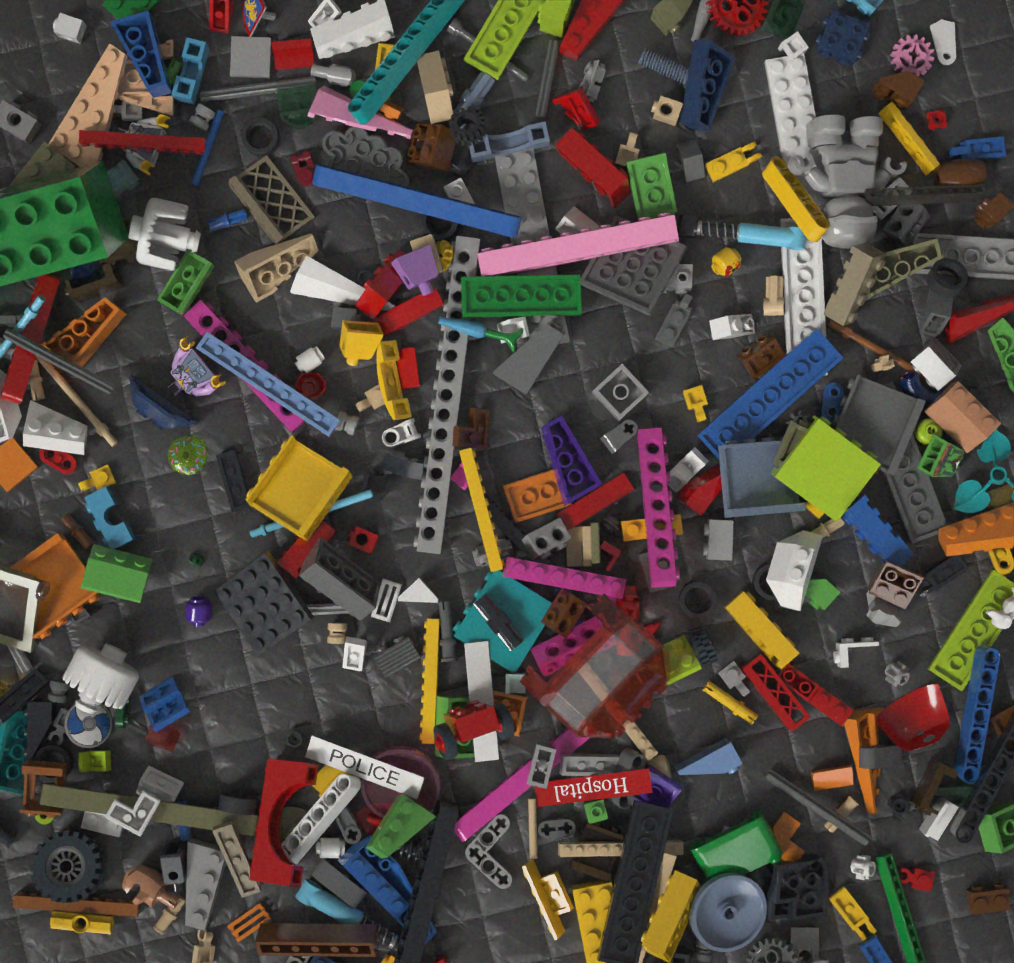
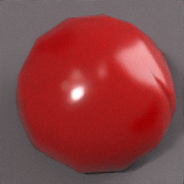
(311, 385)

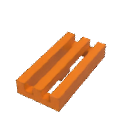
(235, 932)

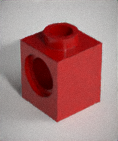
(371, 543)

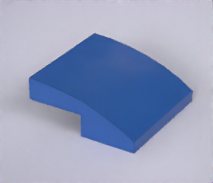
(164, 704)

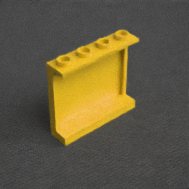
(298, 488)

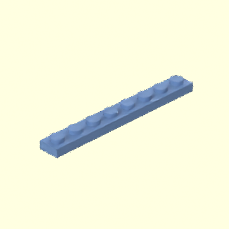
(268, 384)

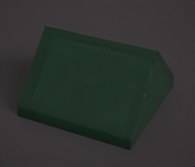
(782, 18)

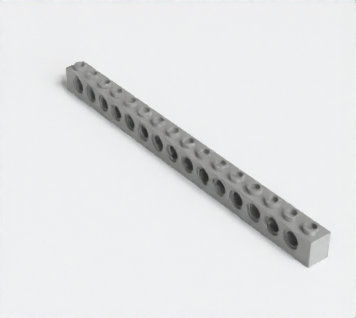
(434, 545)

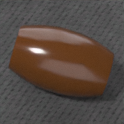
(960, 172)

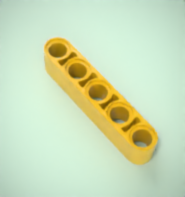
(796, 199)

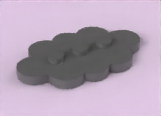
(365, 155)

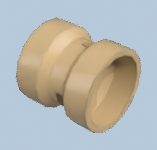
(337, 638)

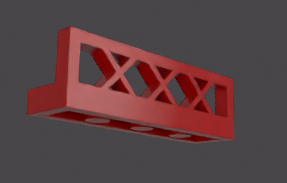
(769, 697)

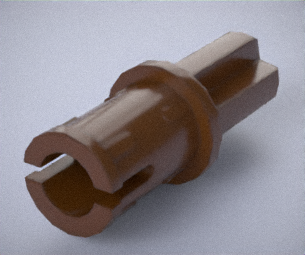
(77, 531)

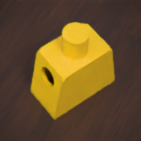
(359, 340)

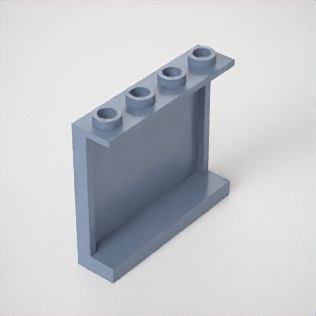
(748, 480)

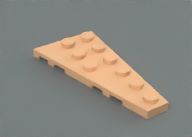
(91, 109)

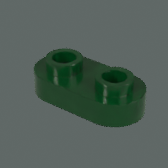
(122, 718)

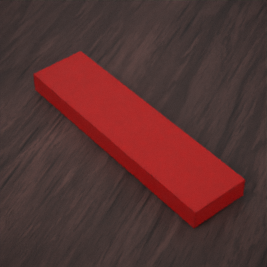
(595, 501)

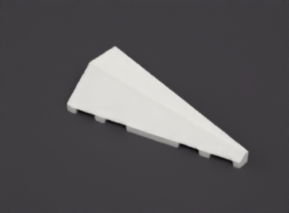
(323, 283)

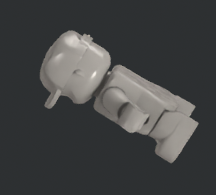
(844, 173)

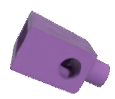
(417, 269)

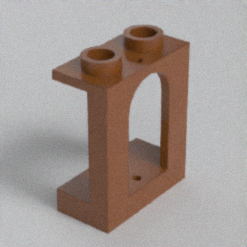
(30, 770)

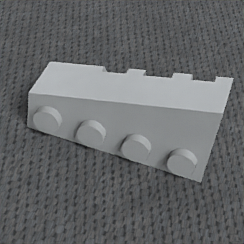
(204, 877)

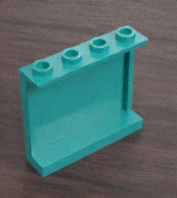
(522, 608)

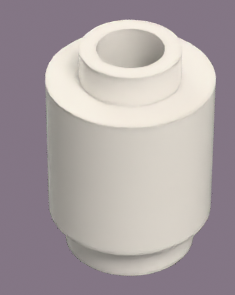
(309, 359)
(330, 847)

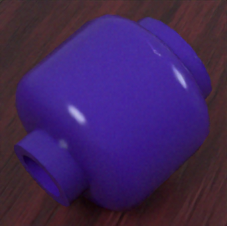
(198, 611)

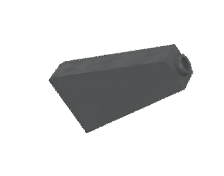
(529, 360)

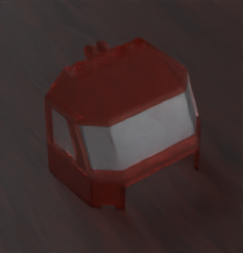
(607, 677)

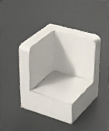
(794, 46)
(514, 325)

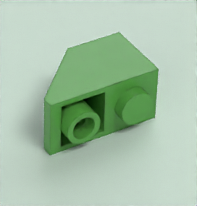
(821, 593)

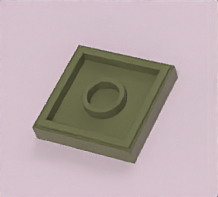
(595, 542)

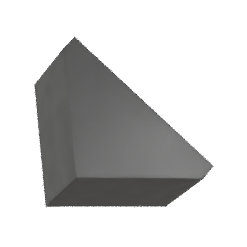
(691, 160)

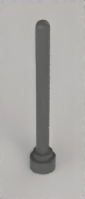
(457, 28)

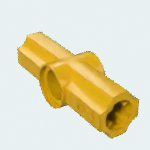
(94, 922)

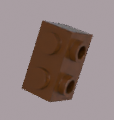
(992, 210)

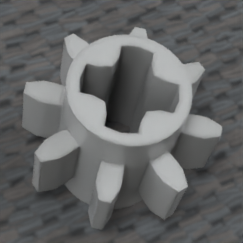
(897, 673)

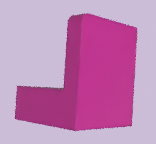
(460, 478)

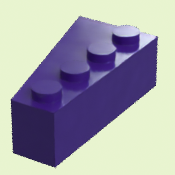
(569, 463)

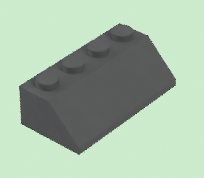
(340, 579)

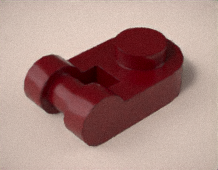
(306, 173)

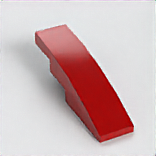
(408, 312)

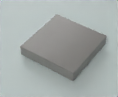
(250, 57)

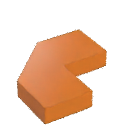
(783, 830)

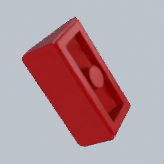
(408, 368)

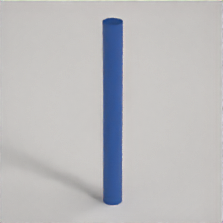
(209, 143)

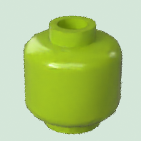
(921, 430)

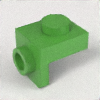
(595, 810)

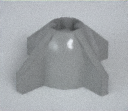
(882, 611)

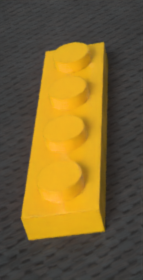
(908, 138)

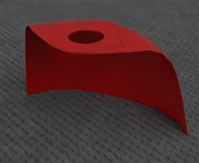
(916, 711)

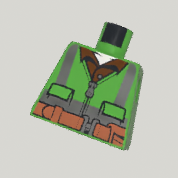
(941, 458)

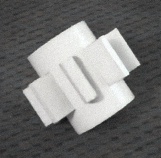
(863, 867)

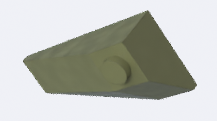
(669, 14)

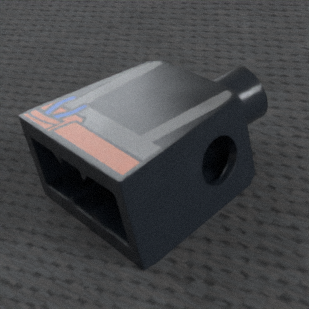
(174, 864)

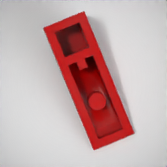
(701, 490)

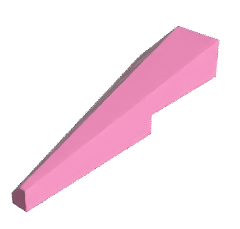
(335, 107)

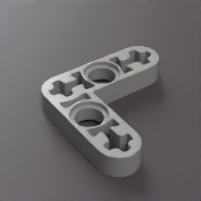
(483, 848)

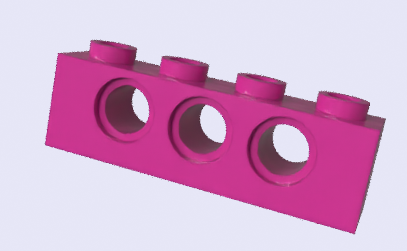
(563, 647)

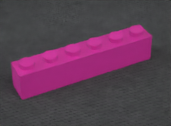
(563, 577)

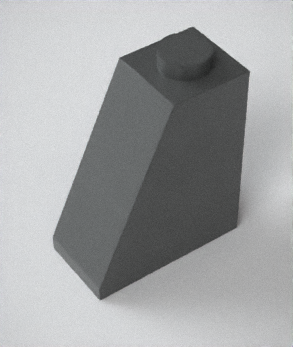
(937, 310)

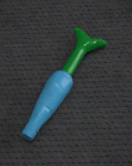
(479, 330)

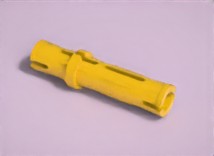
(727, 700)

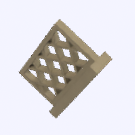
(255, 206)

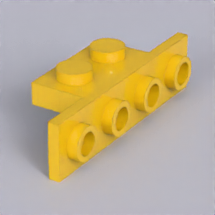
(550, 896)

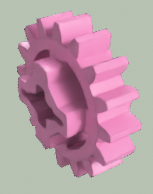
(916, 47)

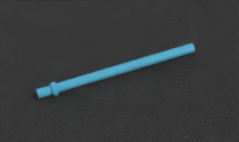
(264, 529)

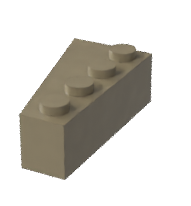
(855, 283)

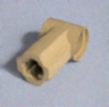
(774, 300)

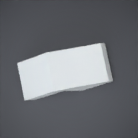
(686, 469)

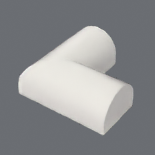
(134, 818)

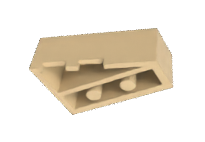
(435, 86)

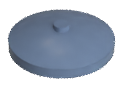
(728, 912)

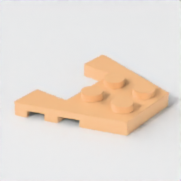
(134, 91)

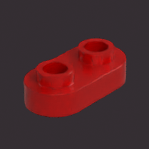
(58, 461)

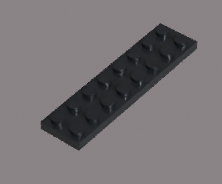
(635, 883)

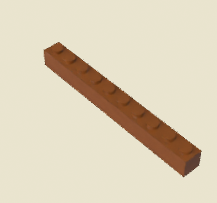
(89, 905)

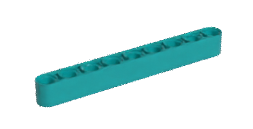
(401, 59)

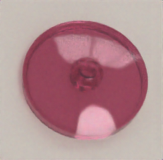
(409, 759)

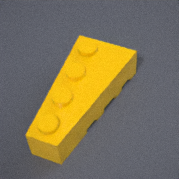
(761, 629)

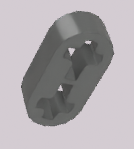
(557, 833)

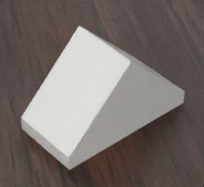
(325, 12)
(418, 593)

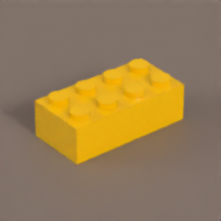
(592, 906)
(671, 916)

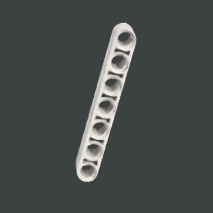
(314, 816)

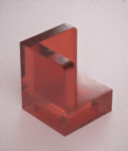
(164, 738)

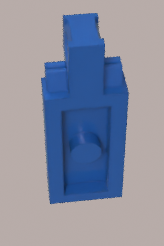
(980, 149)

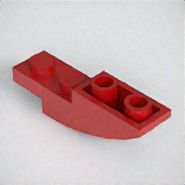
(815, 695)

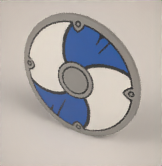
(88, 729)

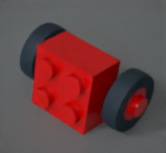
(470, 723)

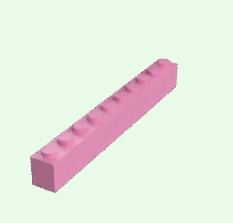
(579, 246)

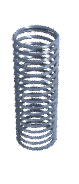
(662, 67)

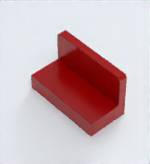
(293, 54)

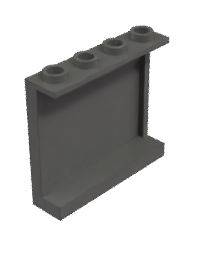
(878, 420)

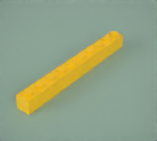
(480, 506)
(430, 677)

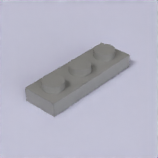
(587, 764)

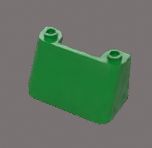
(738, 848)

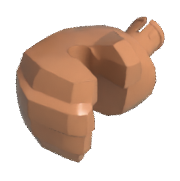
(151, 887)

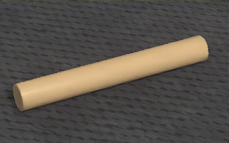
(532, 828)

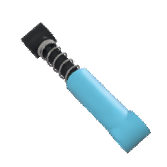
(789, 237)
(313, 895)

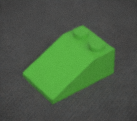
(998, 828)

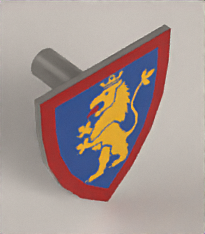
(253, 12)

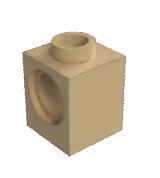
(671, 118)

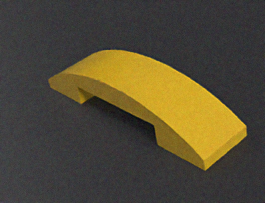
(389, 380)

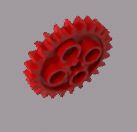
(729, 19)

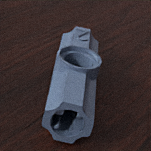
(475, 95)

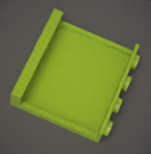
(827, 468)

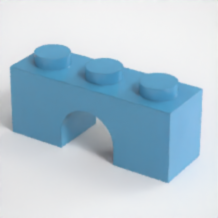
(194, 62)
(99, 505)

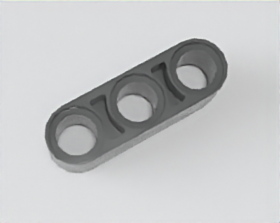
(880, 756)
(628, 761)
(339, 882)

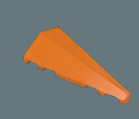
(864, 731)

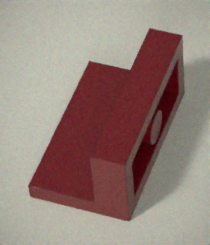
(613, 551)

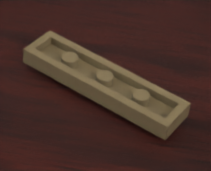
(235, 858)

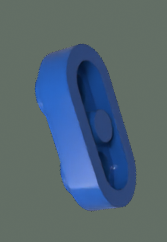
(829, 401)

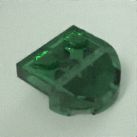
(295, 105)

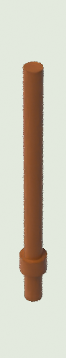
(848, 332)

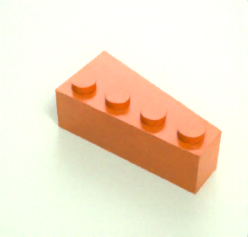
(979, 532)

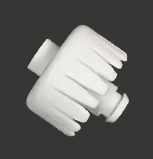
(159, 234)
(101, 675)

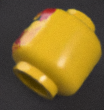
(726, 261)

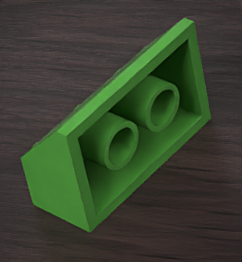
(185, 282)
(116, 573)
(443, 704)

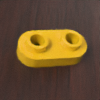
(999, 556)

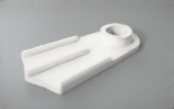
(944, 40)

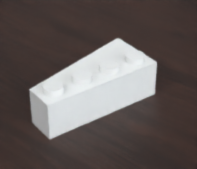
(353, 30)

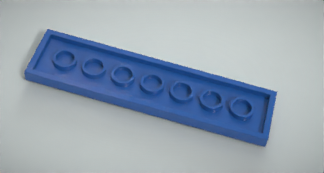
(772, 392)

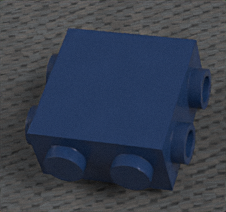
(842, 38)

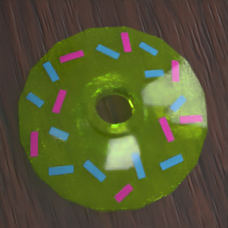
(196, 459)

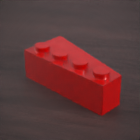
(587, 24)

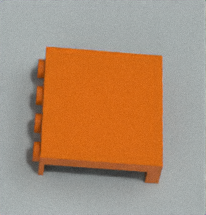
(63, 568)

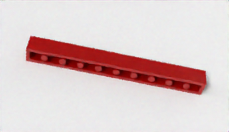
(142, 141)

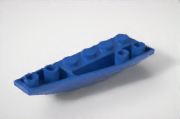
(382, 879)

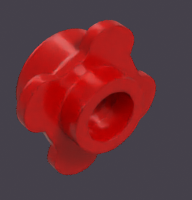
(940, 115)

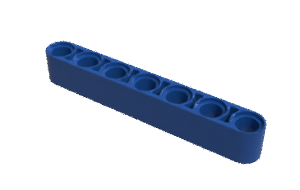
(972, 705)

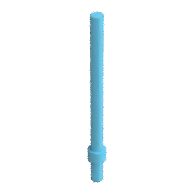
(29, 313)

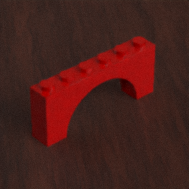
(269, 858)

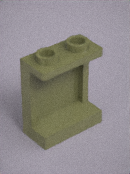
(791, 438)

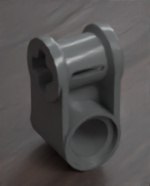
(617, 438)

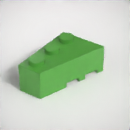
(398, 826)

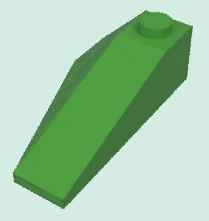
(1003, 341)

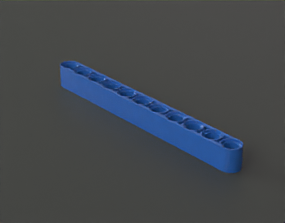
(417, 200)

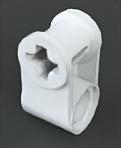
(402, 433)

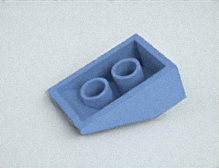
(713, 760)

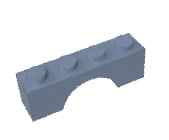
(527, 138)

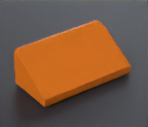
(832, 777)

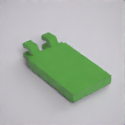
(651, 186)

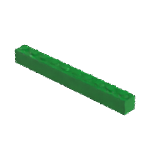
(899, 908)

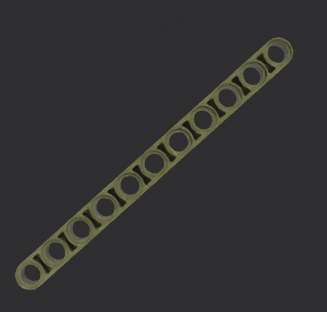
(166, 811)

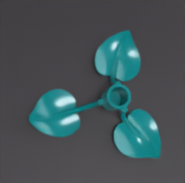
(970, 494)

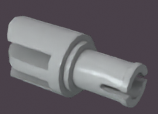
(335, 74)

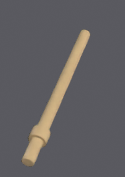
(101, 428)

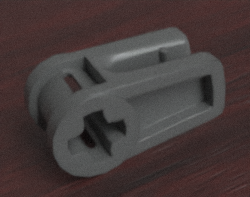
(346, 822)

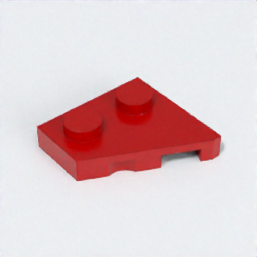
(578, 108)

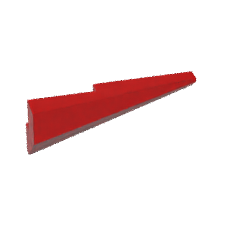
(969, 320)

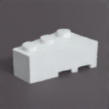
(53, 431)

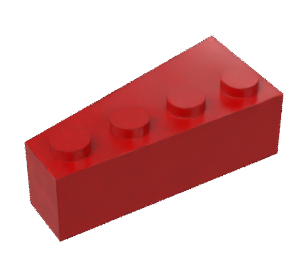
(594, 166)

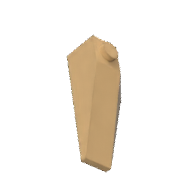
(272, 265)

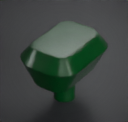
(196, 559)

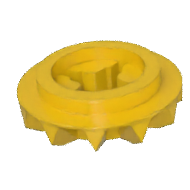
(445, 249)

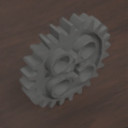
(766, 949)

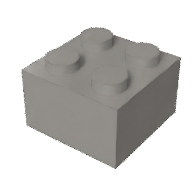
(620, 392)

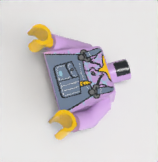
(192, 372)

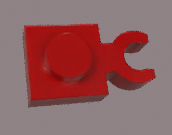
(919, 879)

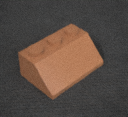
(962, 416)

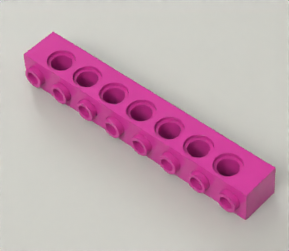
(196, 318)
(655, 439)

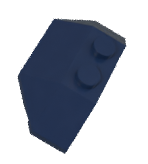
(157, 407)

